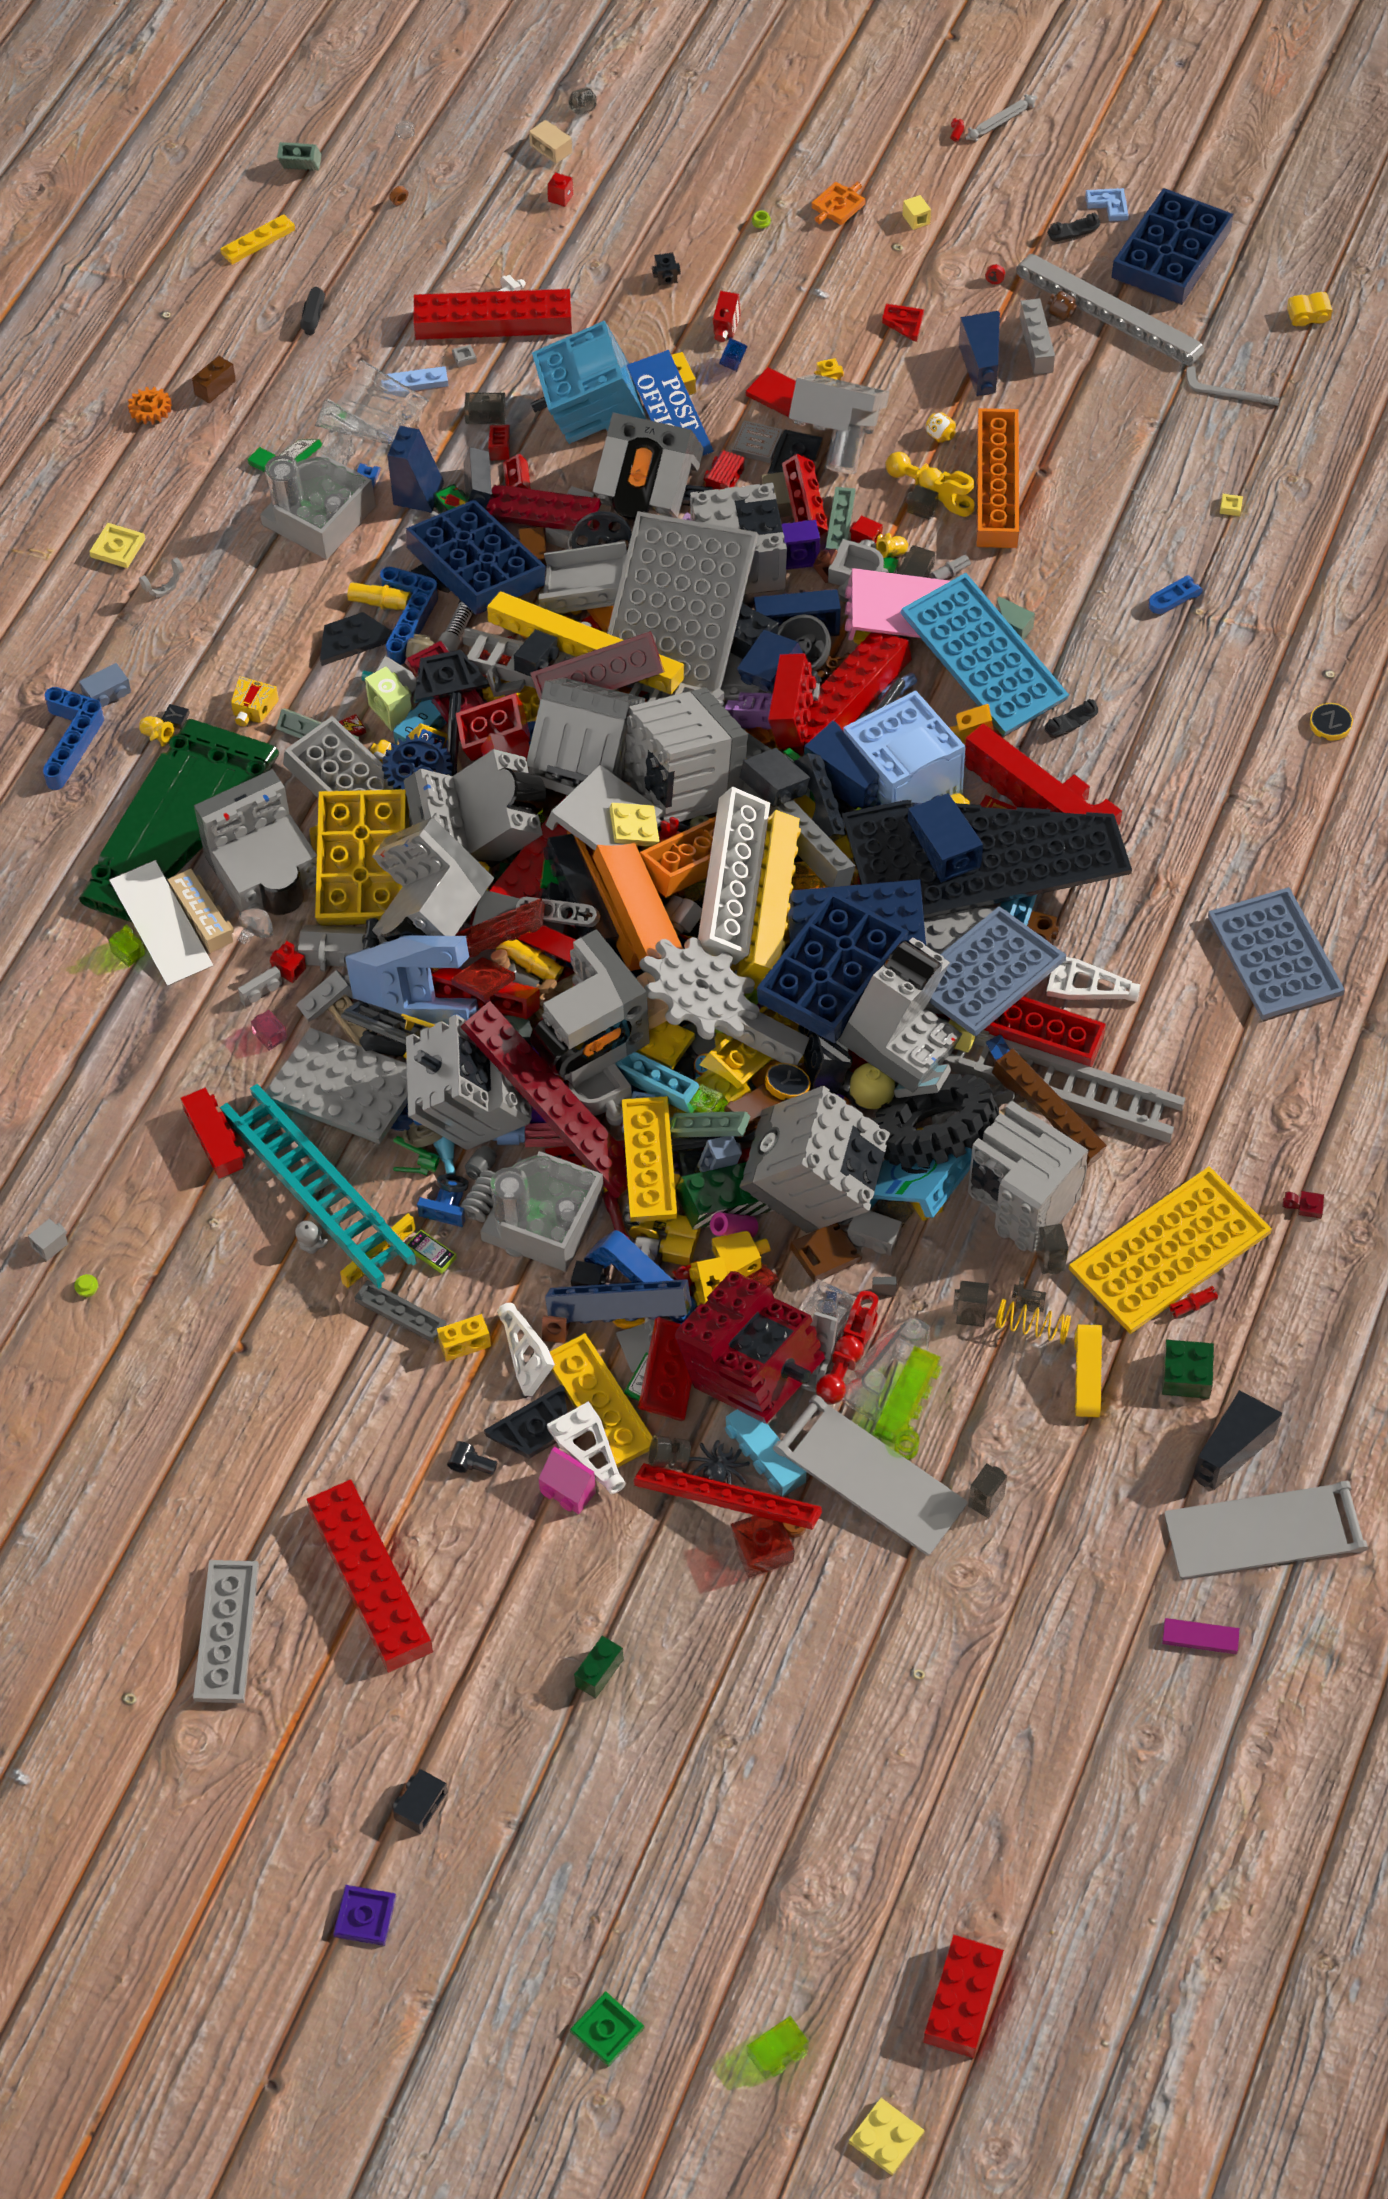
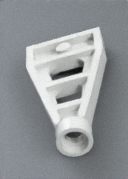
(1062, 978)
(540, 1364)
(577, 1423)

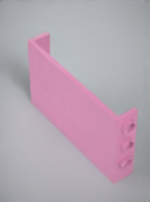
(878, 598)

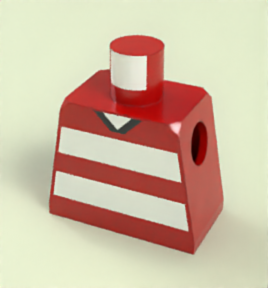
(726, 322)

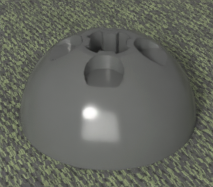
(810, 635)

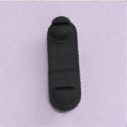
(1077, 228)
(312, 310)
(1073, 719)
(372, 1042)

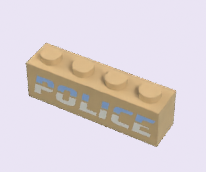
(201, 911)

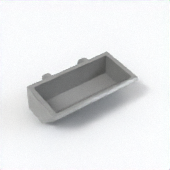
(329, 944)

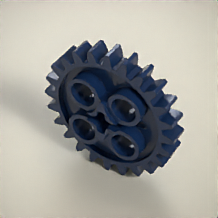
(421, 751)

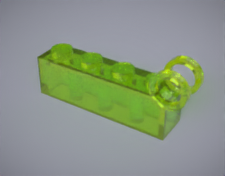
(906, 1401)

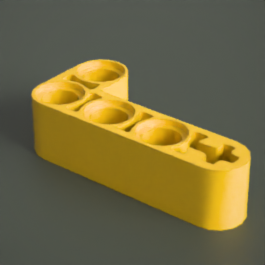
(1088, 1370)

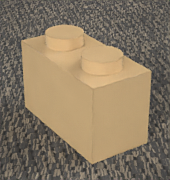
(550, 141)

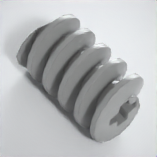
(480, 1198)

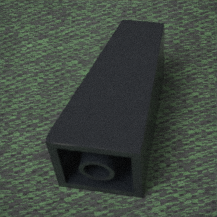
(1237, 1438)

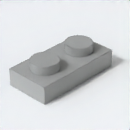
(259, 986)

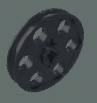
(602, 531)

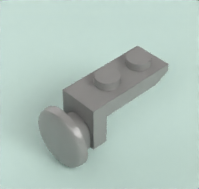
(325, 995)
(826, 1333)

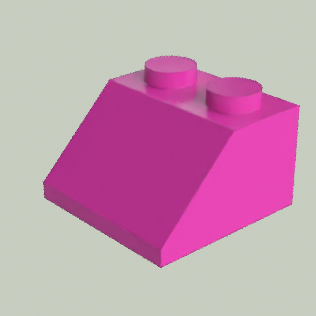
(567, 1481)

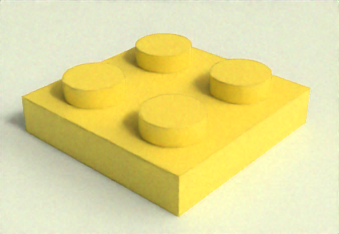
(117, 545)
(634, 824)
(886, 2136)

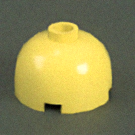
(871, 1087)

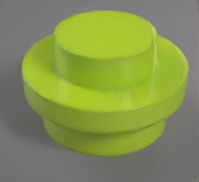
(761, 219)
(86, 1285)

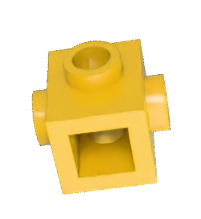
(829, 368)

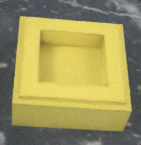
(1231, 505)

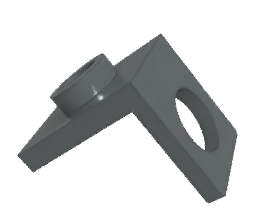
(499, 688)

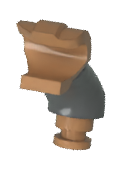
(522, 977)

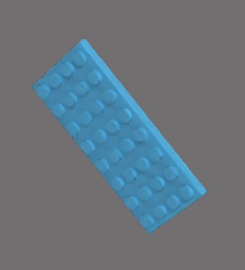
(984, 653)

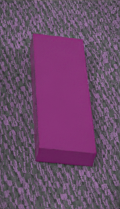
(1200, 1636)

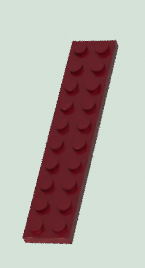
(549, 1096)

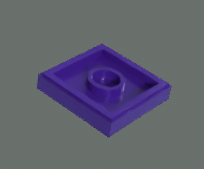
(365, 1915)

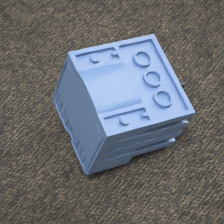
(910, 751)

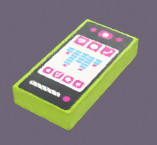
(431, 1251)

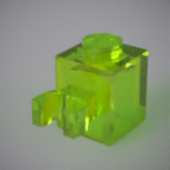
(126, 946)

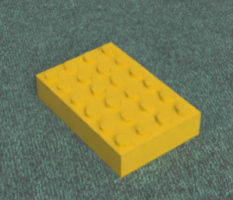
(349, 832)

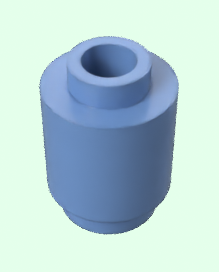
(512, 1138)

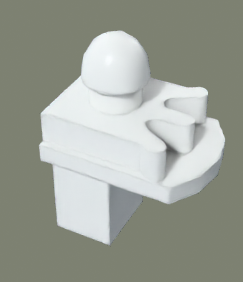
(510, 284)

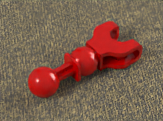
(849, 1348)

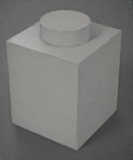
(48, 1239)

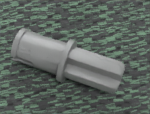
(951, 568)

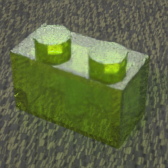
(778, 2048)

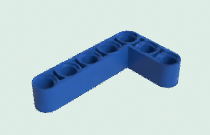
(416, 612)
(86, 721)
(630, 1261)

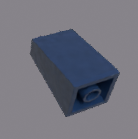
(981, 350)
(413, 471)
(845, 766)
(946, 837)

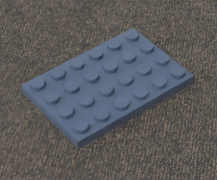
(1276, 953)
(992, 970)

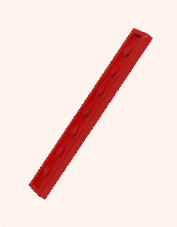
(728, 1496)

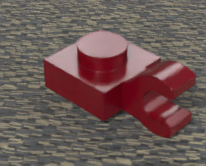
(1308, 1203)

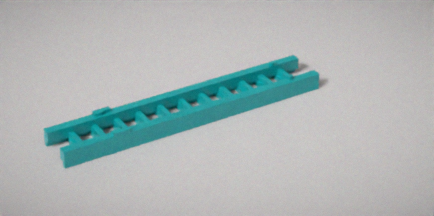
(305, 1194)

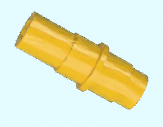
(378, 596)
(532, 960)

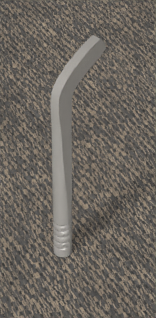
(1199, 387)

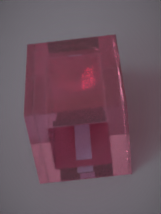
(268, 1030)

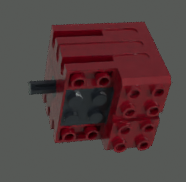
(748, 1347)

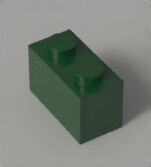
(598, 1666)

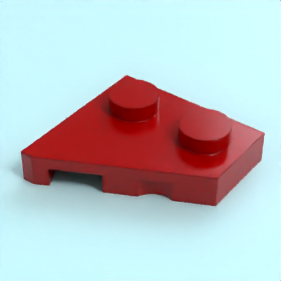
(904, 320)

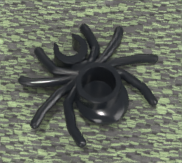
(719, 1464)

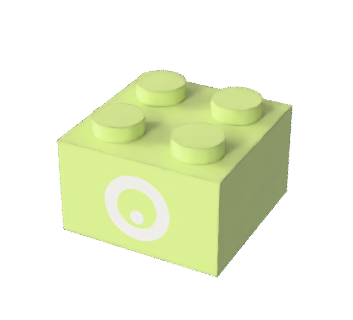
(388, 697)

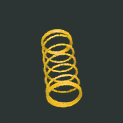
(1064, 1324)

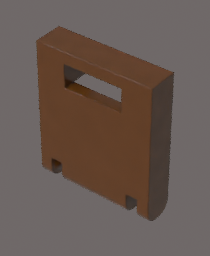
(830, 1248)

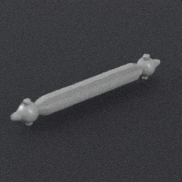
(1001, 117)

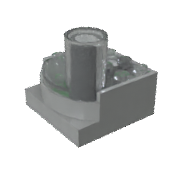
(843, 407)
(316, 501)
(543, 1208)

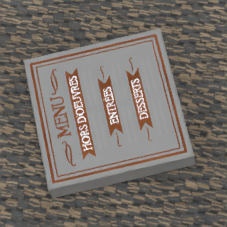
(757, 441)

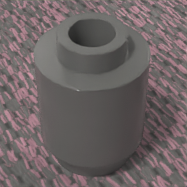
(481, 1160)

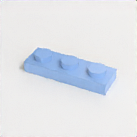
(422, 378)

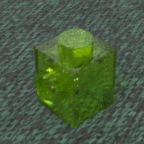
(708, 1100)

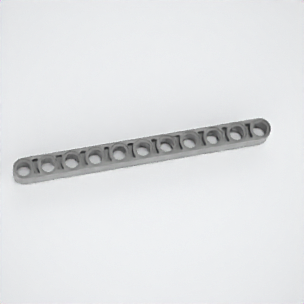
(1111, 310)

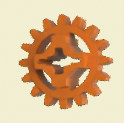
(149, 405)

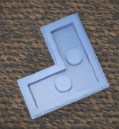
(1111, 199)

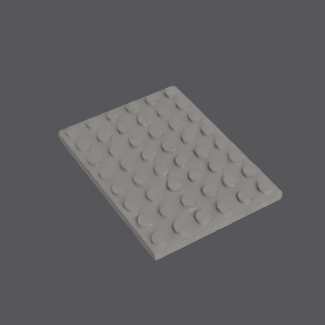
(686, 589)

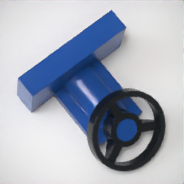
(446, 1206)

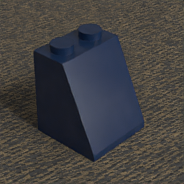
(762, 660)

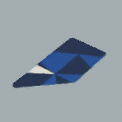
(997, 1046)

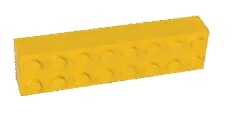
(772, 897)

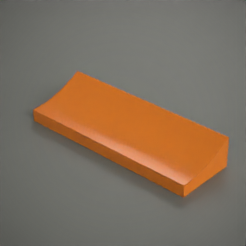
(635, 898)

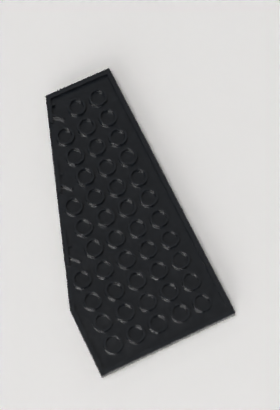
(1021, 854)

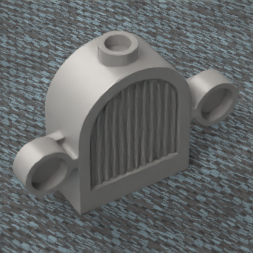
(855, 556)
(604, 1093)

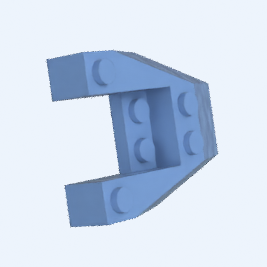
(400, 977)

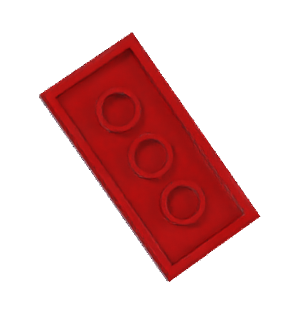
(666, 1377)

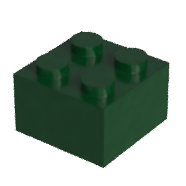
(1187, 1369)

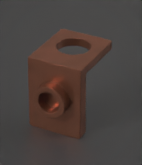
(552, 1331)

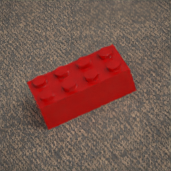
(791, 700)
(963, 1996)

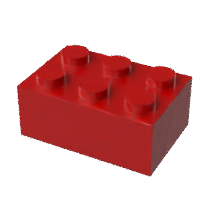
(501, 717)

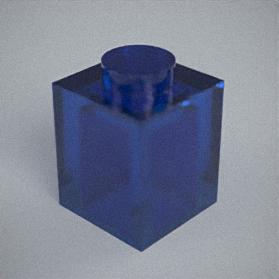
(733, 354)

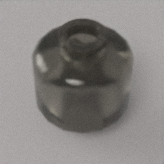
(582, 101)

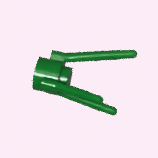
(427, 1160)

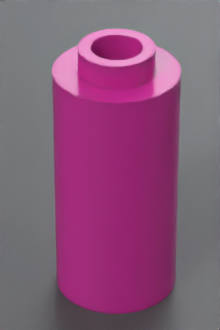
(726, 1224)

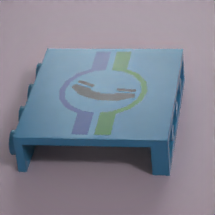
(925, 1185)

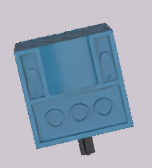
(586, 382)

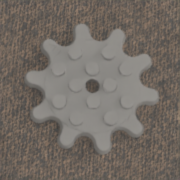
(707, 1007)

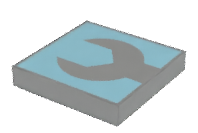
(930, 1085)

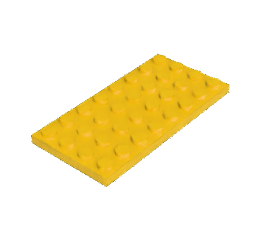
(1169, 1249)

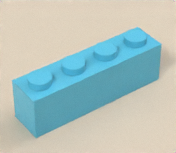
(658, 1080)
(757, 1442)

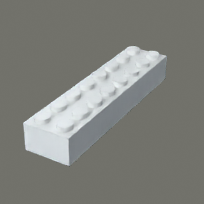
(733, 874)

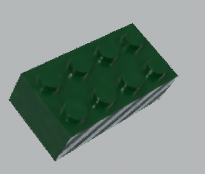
(716, 1192)

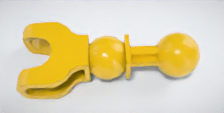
(947, 484)

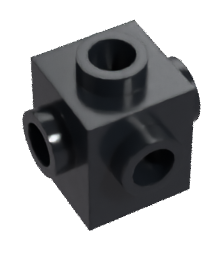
(665, 269)

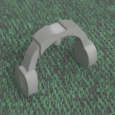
(170, 586)

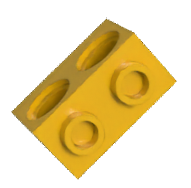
(463, 1337)

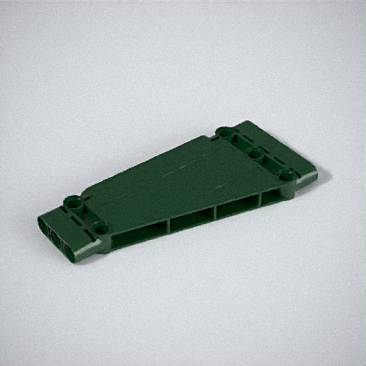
(162, 815)

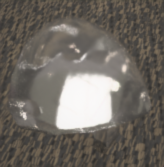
(255, 922)

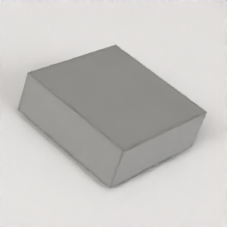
(464, 356)

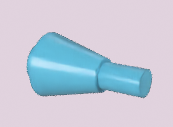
(446, 1151)

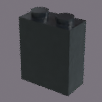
(774, 777)

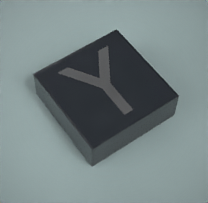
(176, 715)

